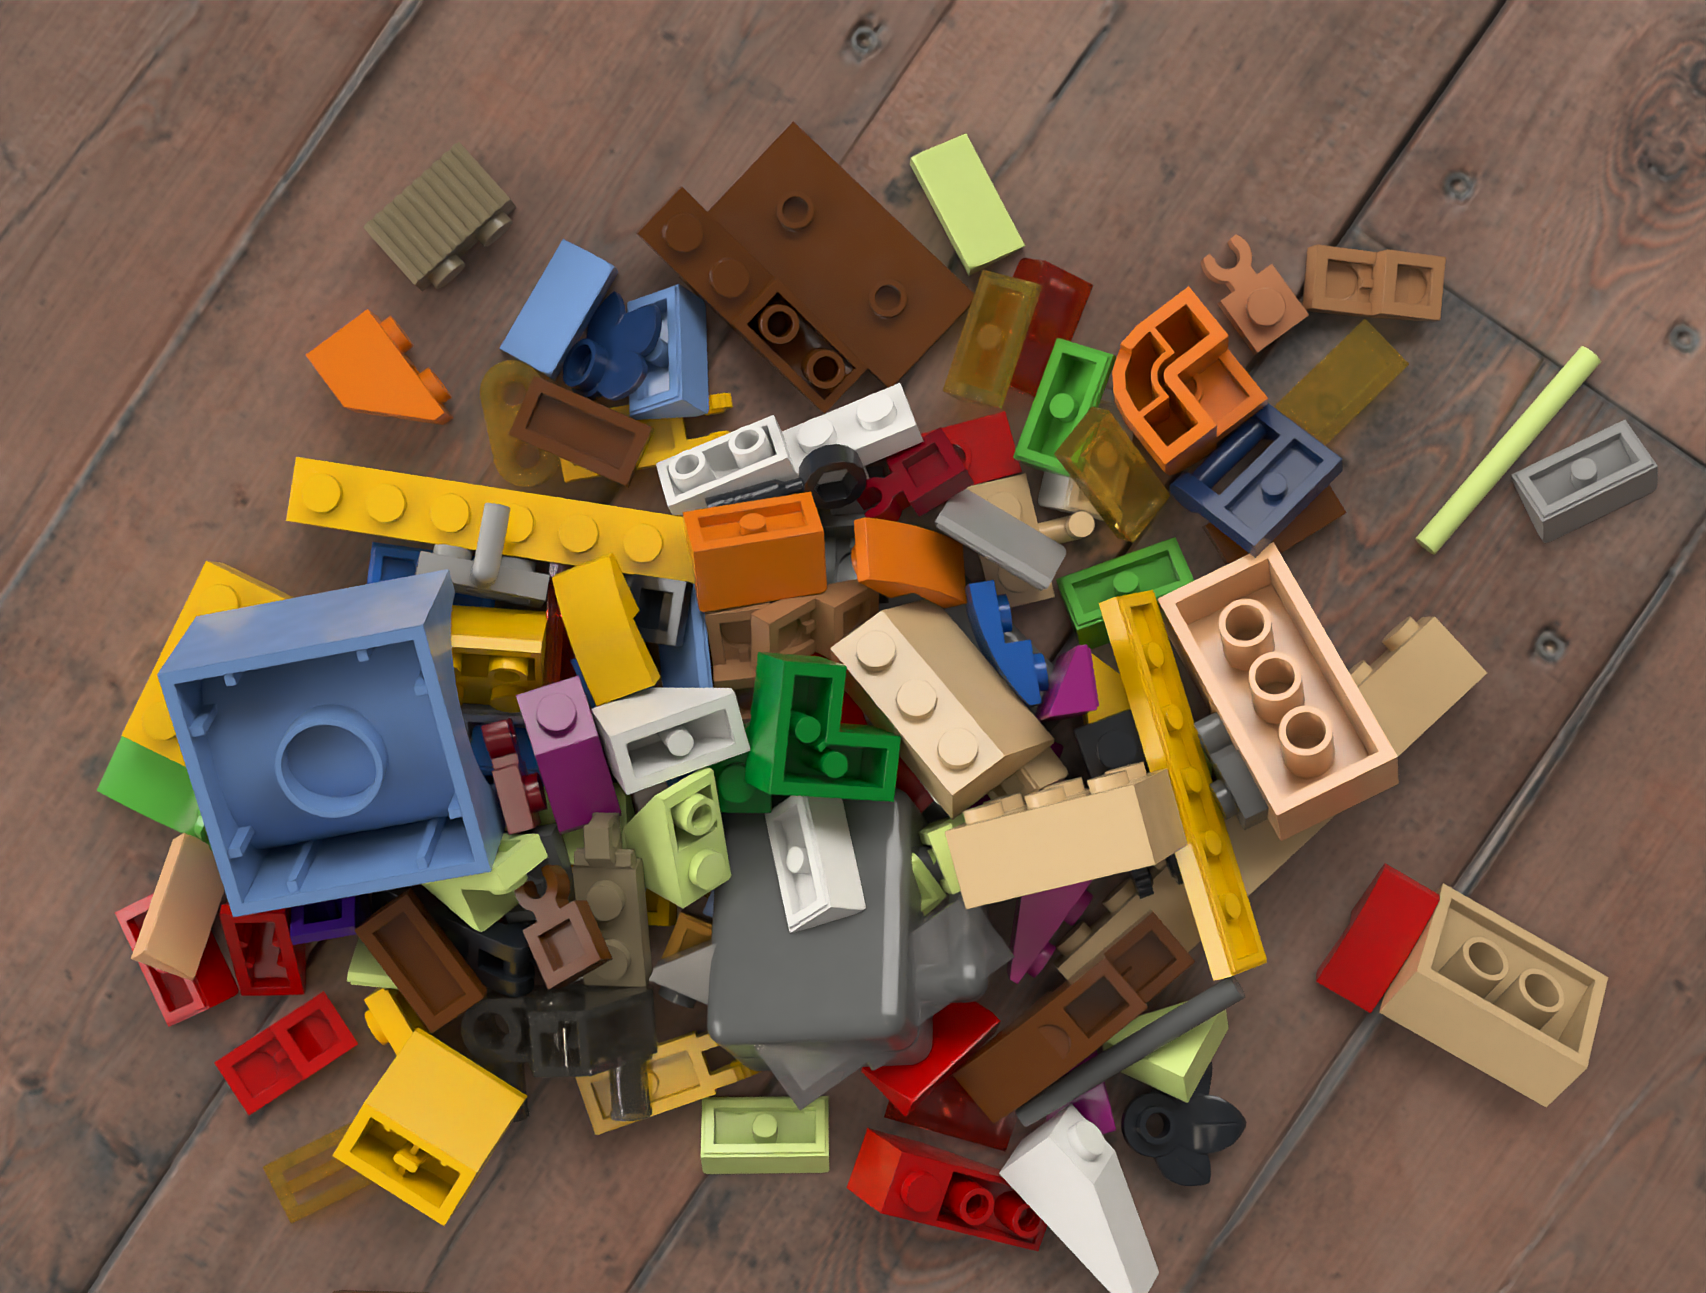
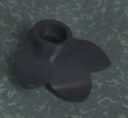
(1188, 1133)

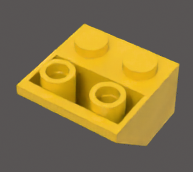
(497, 654)
(430, 1126)

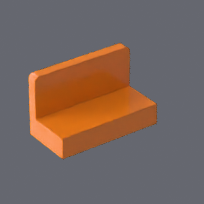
(756, 551)

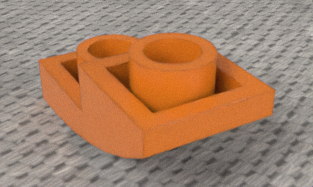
(909, 560)

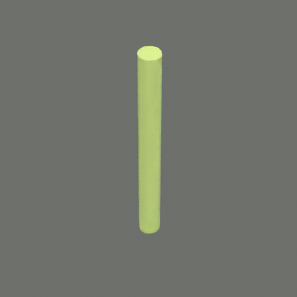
(1508, 450)

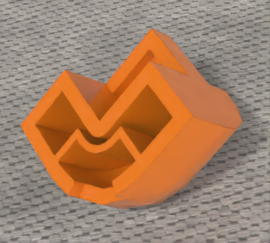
(1182, 384)

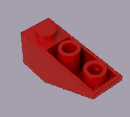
(942, 1191)

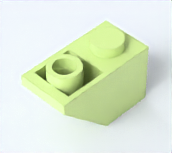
(682, 840)

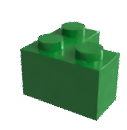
(799, 736)

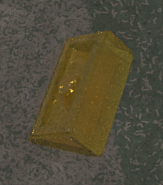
(992, 339)

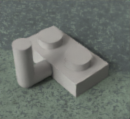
(490, 573)

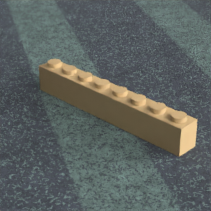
(1407, 694)

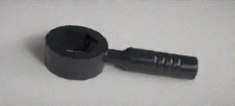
(814, 465)

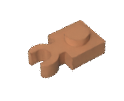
(1259, 303)

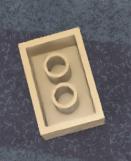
(1065, 834)

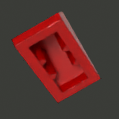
(264, 953)

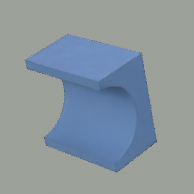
(331, 745)

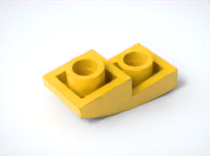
(602, 629)

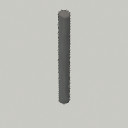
(1132, 1049)

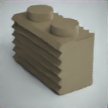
(442, 219)

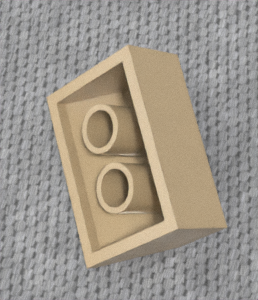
(945, 700)
(1498, 998)

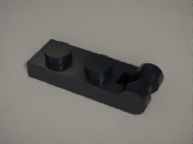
(495, 955)

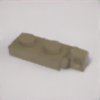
(615, 891)

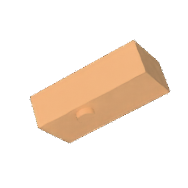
(1279, 690)

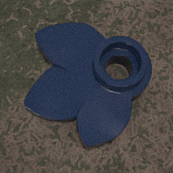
(614, 352)

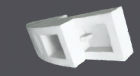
(762, 452)

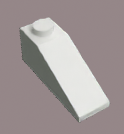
(1082, 1195)

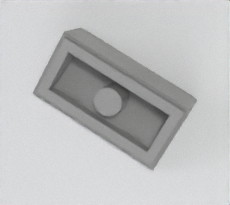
(1586, 481)
(1001, 538)

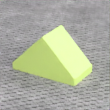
(1181, 1062)

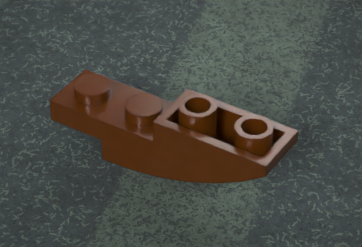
(751, 300)
(1074, 1018)

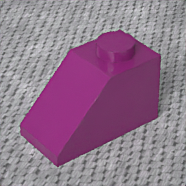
(568, 753)

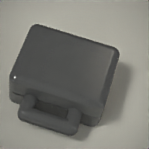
(836, 980)

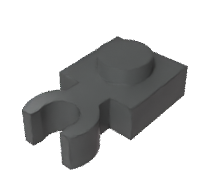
(1235, 787)

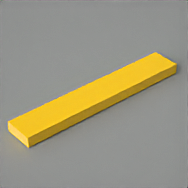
(1173, 743)

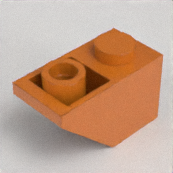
(373, 374)

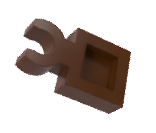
(565, 935)

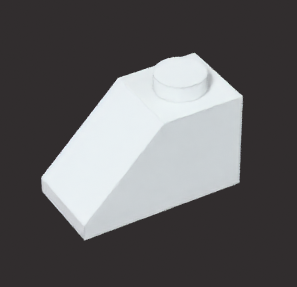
(668, 733)

